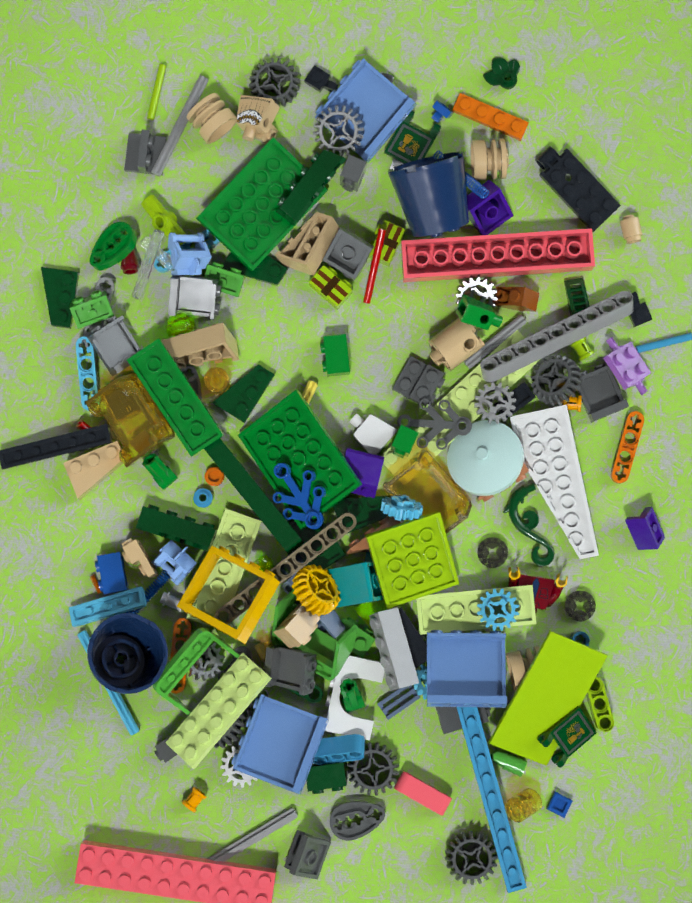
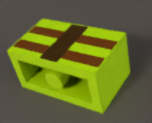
(391, 242)
(330, 286)

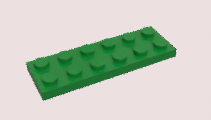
(175, 397)

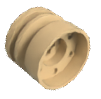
(211, 118)
(489, 159)
(518, 665)

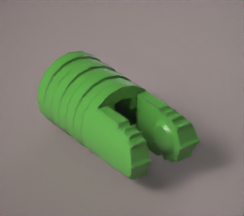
(509, 762)

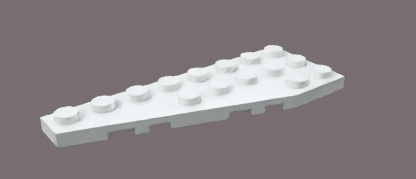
(556, 471)

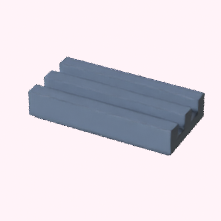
(384, 710)

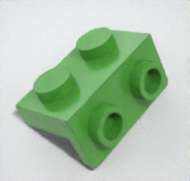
(230, 280)

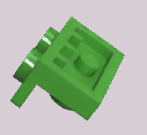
(91, 309)
(363, 640)

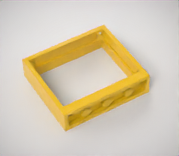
(256, 608)

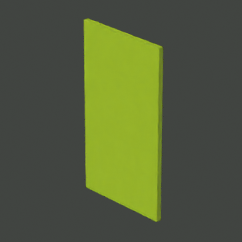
(547, 693)

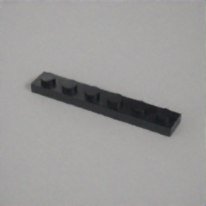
(55, 446)

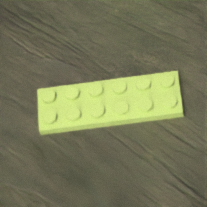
(238, 536)
(460, 609)
(218, 710)

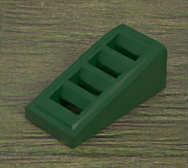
(583, 295)

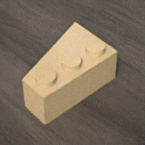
(310, 245)
(92, 468)

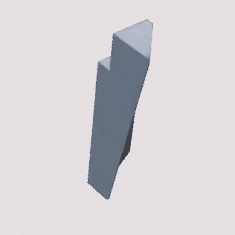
(329, 622)

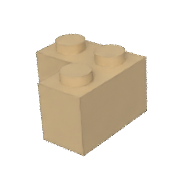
(297, 627)

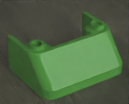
(330, 652)
(184, 660)

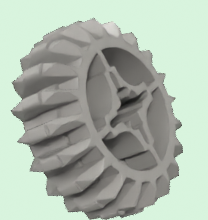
(323, 122)

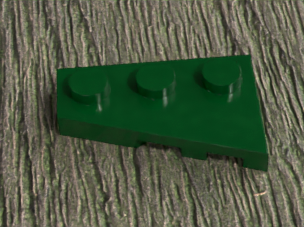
(245, 394)

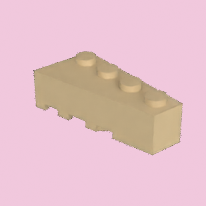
(202, 346)

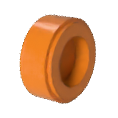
(214, 476)

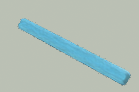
(115, 697)

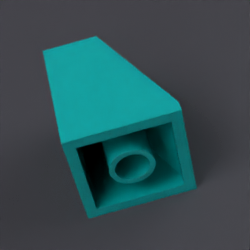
(356, 584)

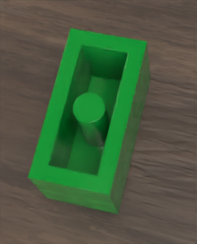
(336, 355)
(404, 441)

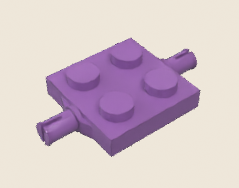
(627, 365)

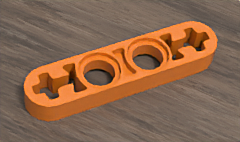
(624, 446)
(176, 630)

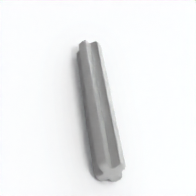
(495, 341)

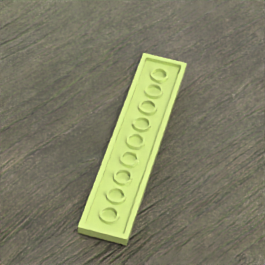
(462, 402)

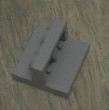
(143, 152)
(307, 855)

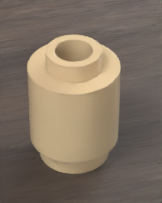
(631, 229)

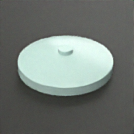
(485, 458)

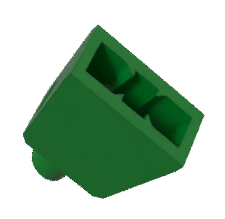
(477, 313)

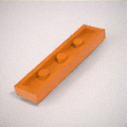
(490, 116)

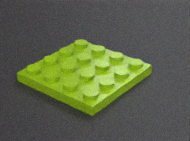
(412, 559)

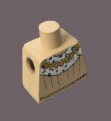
(255, 115)

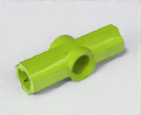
(161, 218)

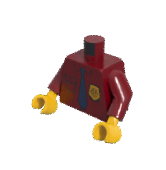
(544, 589)

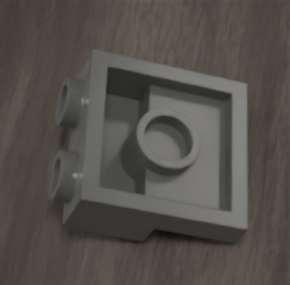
(348, 253)
(419, 381)

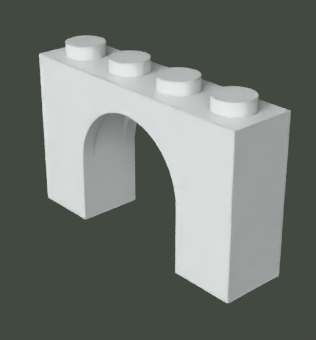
(339, 720)

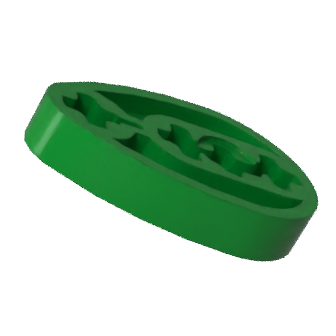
(108, 256)

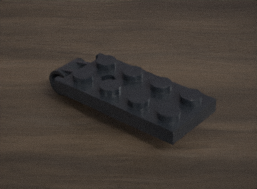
(581, 194)

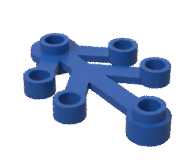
(300, 498)

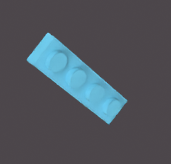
(107, 606)

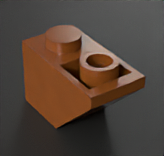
(517, 298)

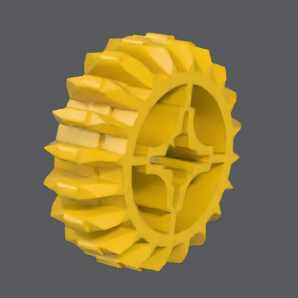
(316, 590)

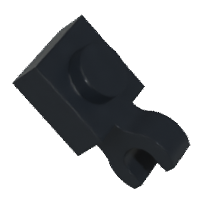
(319, 79)
(640, 312)

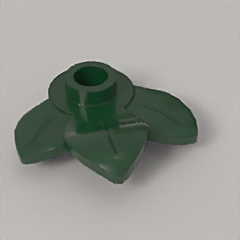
(500, 71)

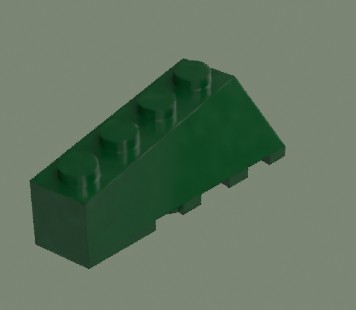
(309, 186)
(176, 528)

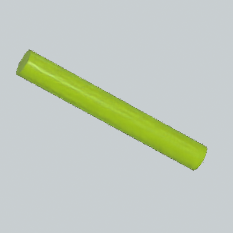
(156, 92)

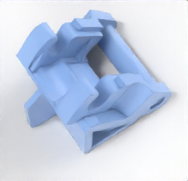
(190, 260)
(178, 558)

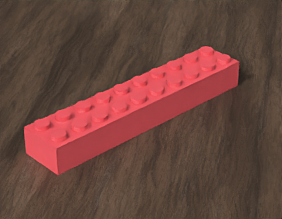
(497, 255)
(172, 875)

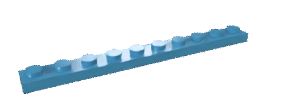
(491, 798)

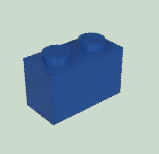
(112, 573)

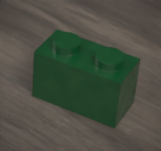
(326, 777)

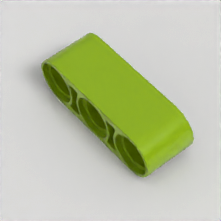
(605, 711)

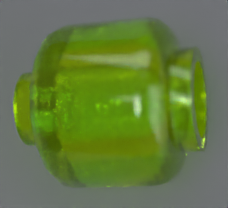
(180, 324)

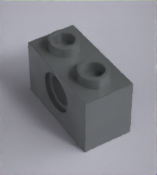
(352, 173)

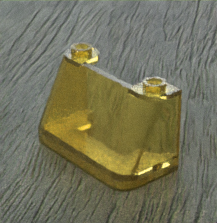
(132, 417)
(431, 486)

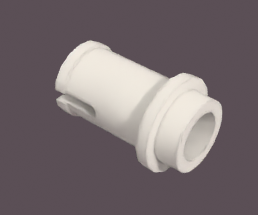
(170, 600)

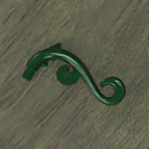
(512, 507)

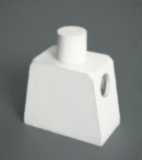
(372, 433)

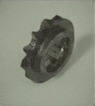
(502, 552)
(589, 606)

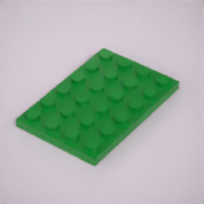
(246, 209)
(296, 437)

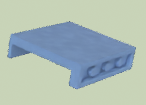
(376, 102)
(466, 669)
(279, 744)

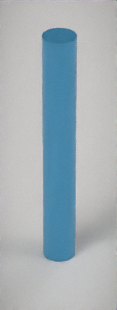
(664, 342)

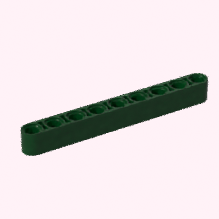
(254, 496)

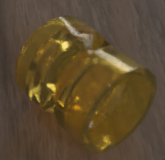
(217, 381)
(523, 805)

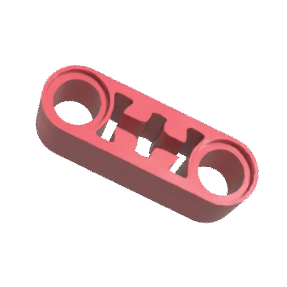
(422, 793)

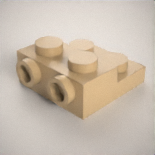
(135, 554)

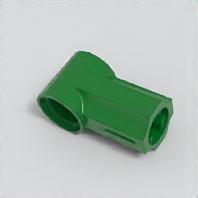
(161, 473)
(351, 695)

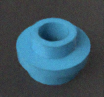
(207, 502)

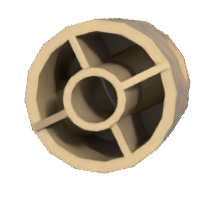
(454, 344)

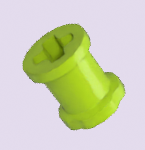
(582, 349)

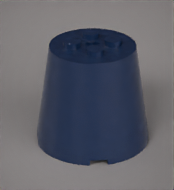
(432, 193)
(139, 644)

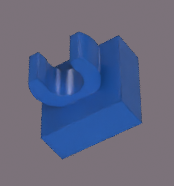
(441, 111)

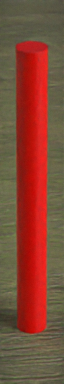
(374, 265)

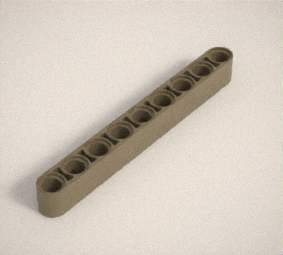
(295, 566)

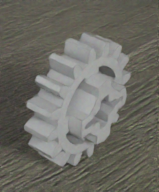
(502, 404)

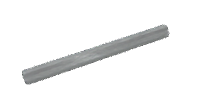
(179, 126)
(254, 836)

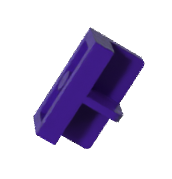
(645, 530)

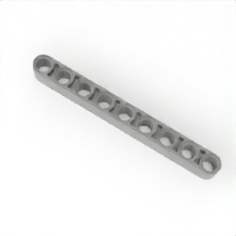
(557, 336)

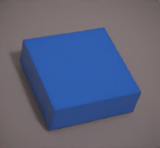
(559, 804)

